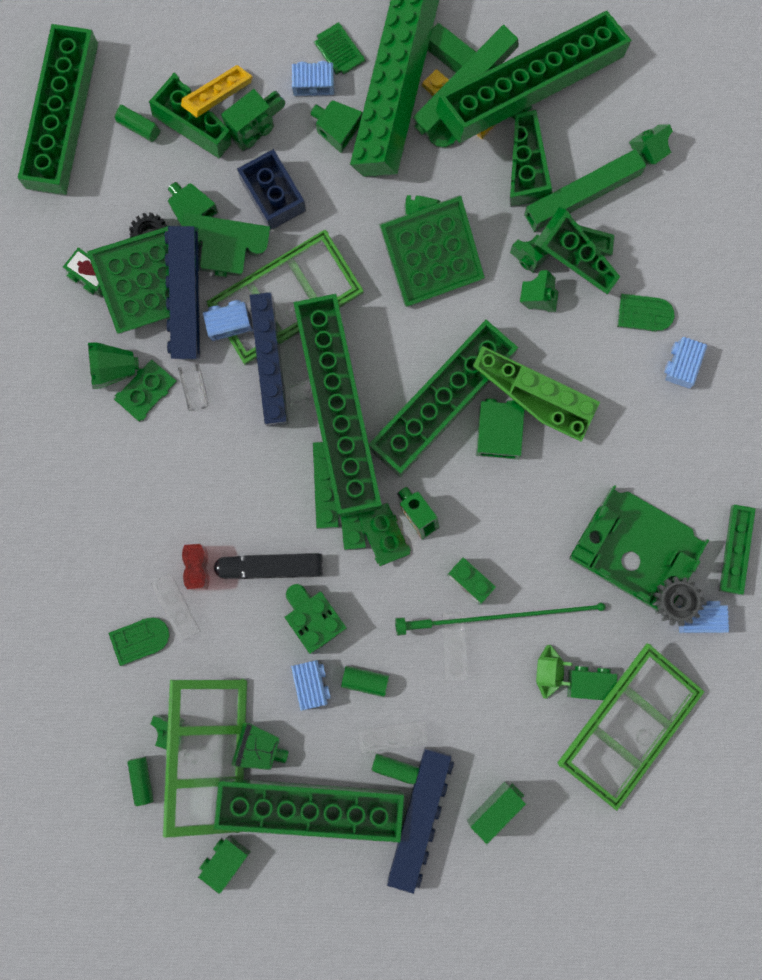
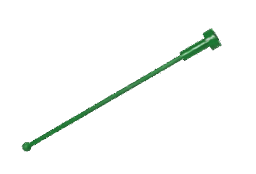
(401, 626)

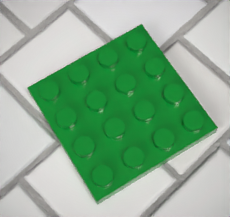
(432, 250)
(133, 279)

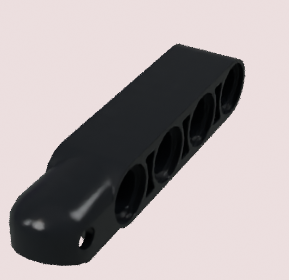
(269, 566)

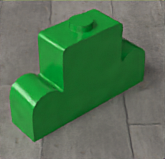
(226, 243)

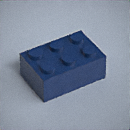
(271, 189)

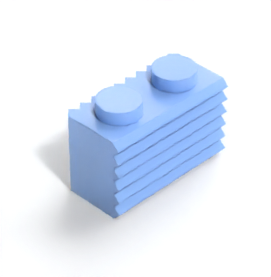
(312, 78)
(227, 320)
(685, 362)
(711, 620)
(310, 684)

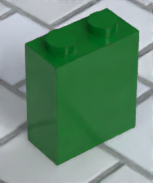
(500, 429)
(496, 811)

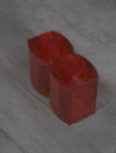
(195, 560)

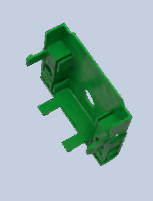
(635, 526)

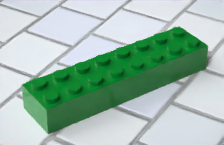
(58, 109)
(438, 401)
(309, 810)

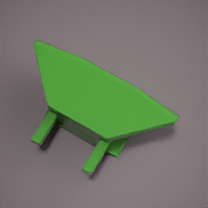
(550, 672)

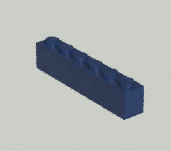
(183, 292)
(268, 359)
(419, 819)

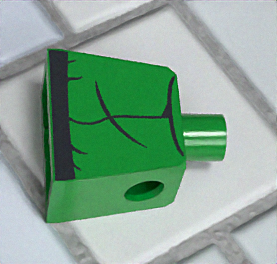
(257, 749)

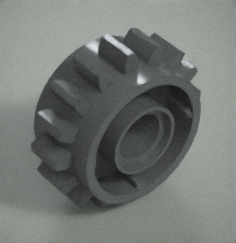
(689, 596)

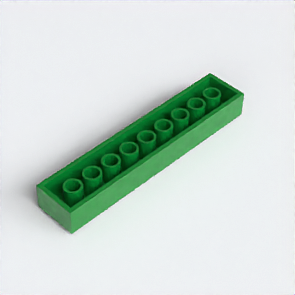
(532, 76)
(393, 87)
(337, 405)

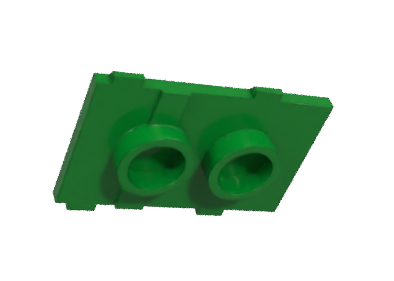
(145, 390)
(384, 535)

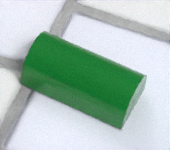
(137, 123)
(365, 681)
(395, 769)
(140, 781)

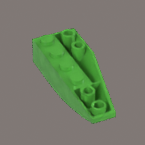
(538, 394)

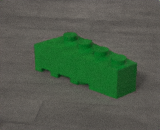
(204, 130)
(529, 166)
(572, 247)

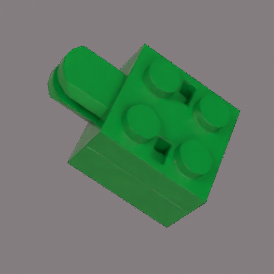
(252, 117)
(312, 618)

